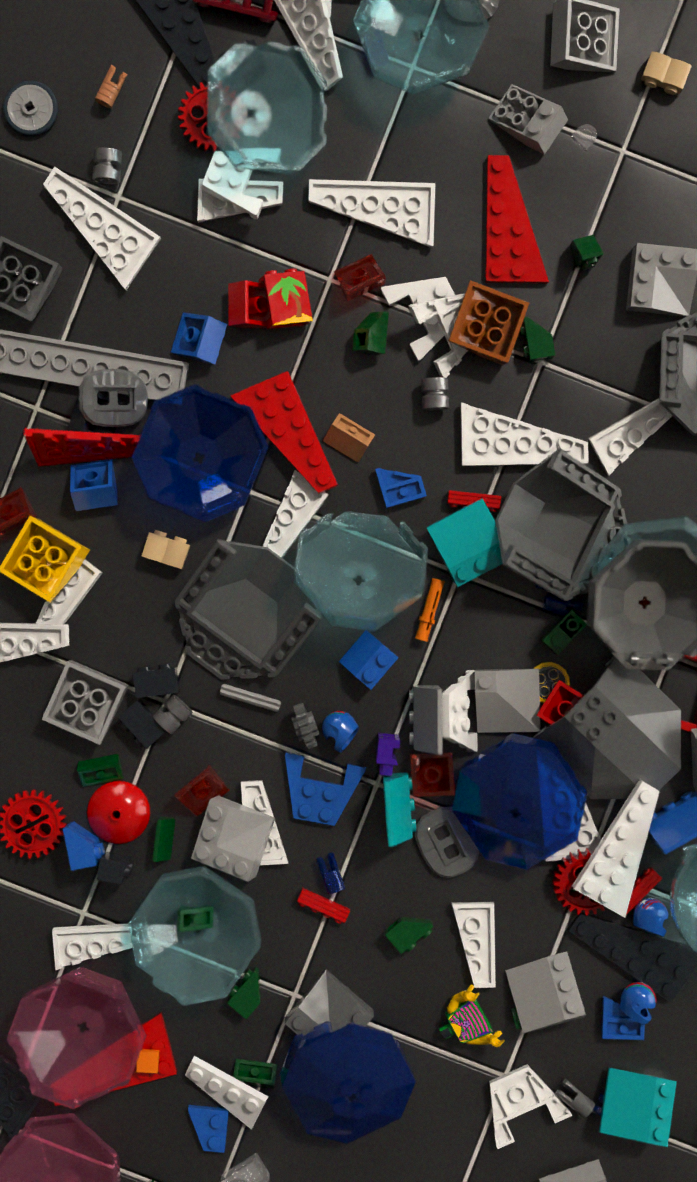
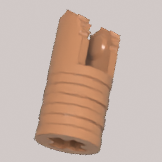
(108, 90)

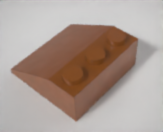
(488, 323)

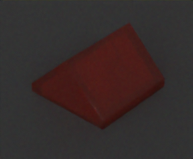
(360, 277)
(14, 510)
(432, 774)
(201, 789)

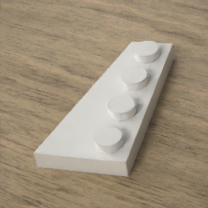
(213, 208)
(623, 437)
(294, 514)
(70, 596)
(28, 639)
(256, 798)
(478, 939)
(87, 942)
(231, 1093)

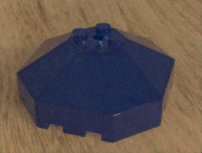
(206, 424)
(523, 776)
(335, 1064)

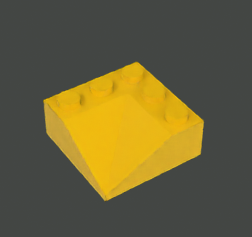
(43, 559)

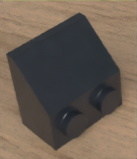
(79, 424)

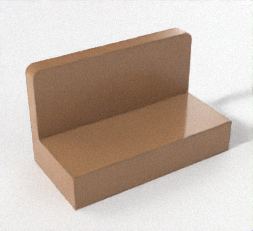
(348, 437)

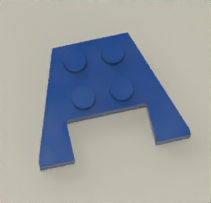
(317, 799)

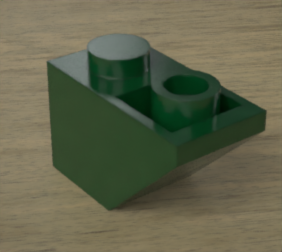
(586, 252)
(371, 334)
(538, 341)
(563, 632)
(407, 931)
(247, 995)

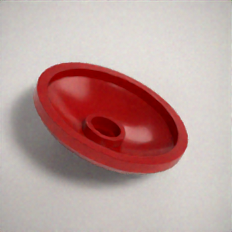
(133, 810)

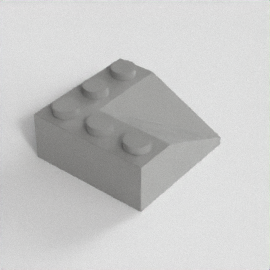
(662, 279)
(85, 701)
(233, 838)

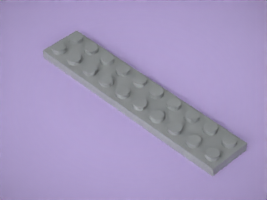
(70, 361)

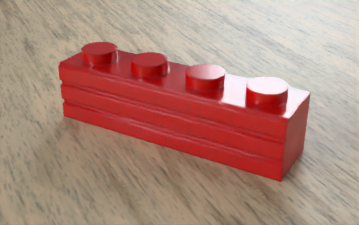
(465, 498)
(643, 886)
(321, 904)

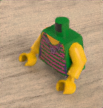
(469, 1021)

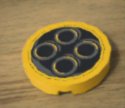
(549, 675)

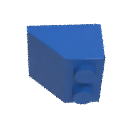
(199, 338)
(93, 485)
(368, 659)
(82, 846)

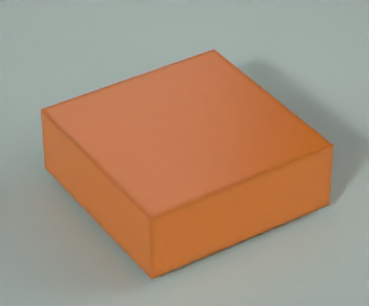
(148, 1061)

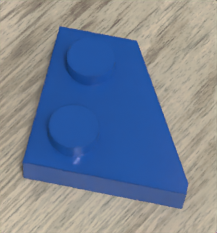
(399, 487)
(617, 1024)
(210, 1126)

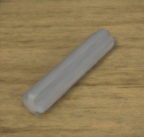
(250, 697)

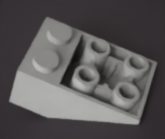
(529, 118)

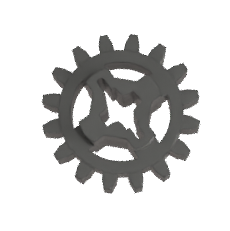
(305, 725)

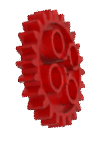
(199, 101)
(40, 839)
(565, 880)

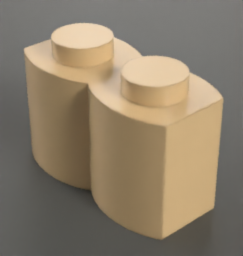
(665, 73)
(166, 550)

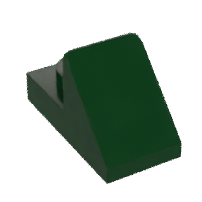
(194, 918)

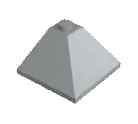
(507, 700)

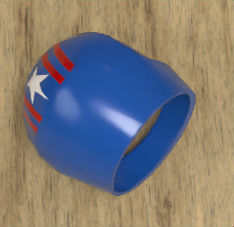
(650, 915)

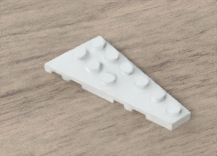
(314, 33)
(391, 206)
(111, 233)
(500, 440)
(615, 861)

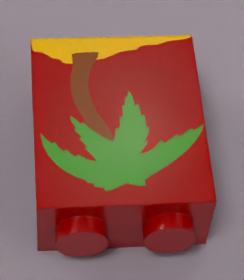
(287, 298)

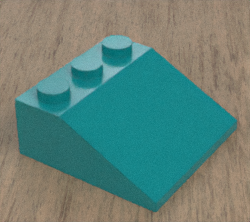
(467, 542)
(398, 808)
(637, 1107)

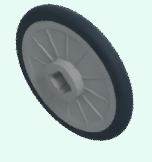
(25, 95)

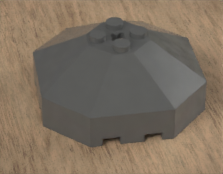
(667, 626)

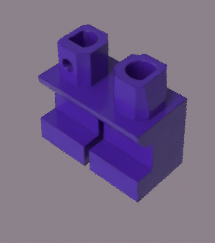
(384, 752)

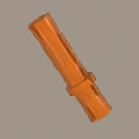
(429, 610)

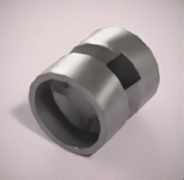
(107, 165)
(435, 393)
(172, 714)

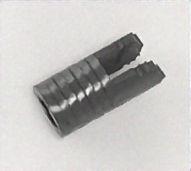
(577, 1101)

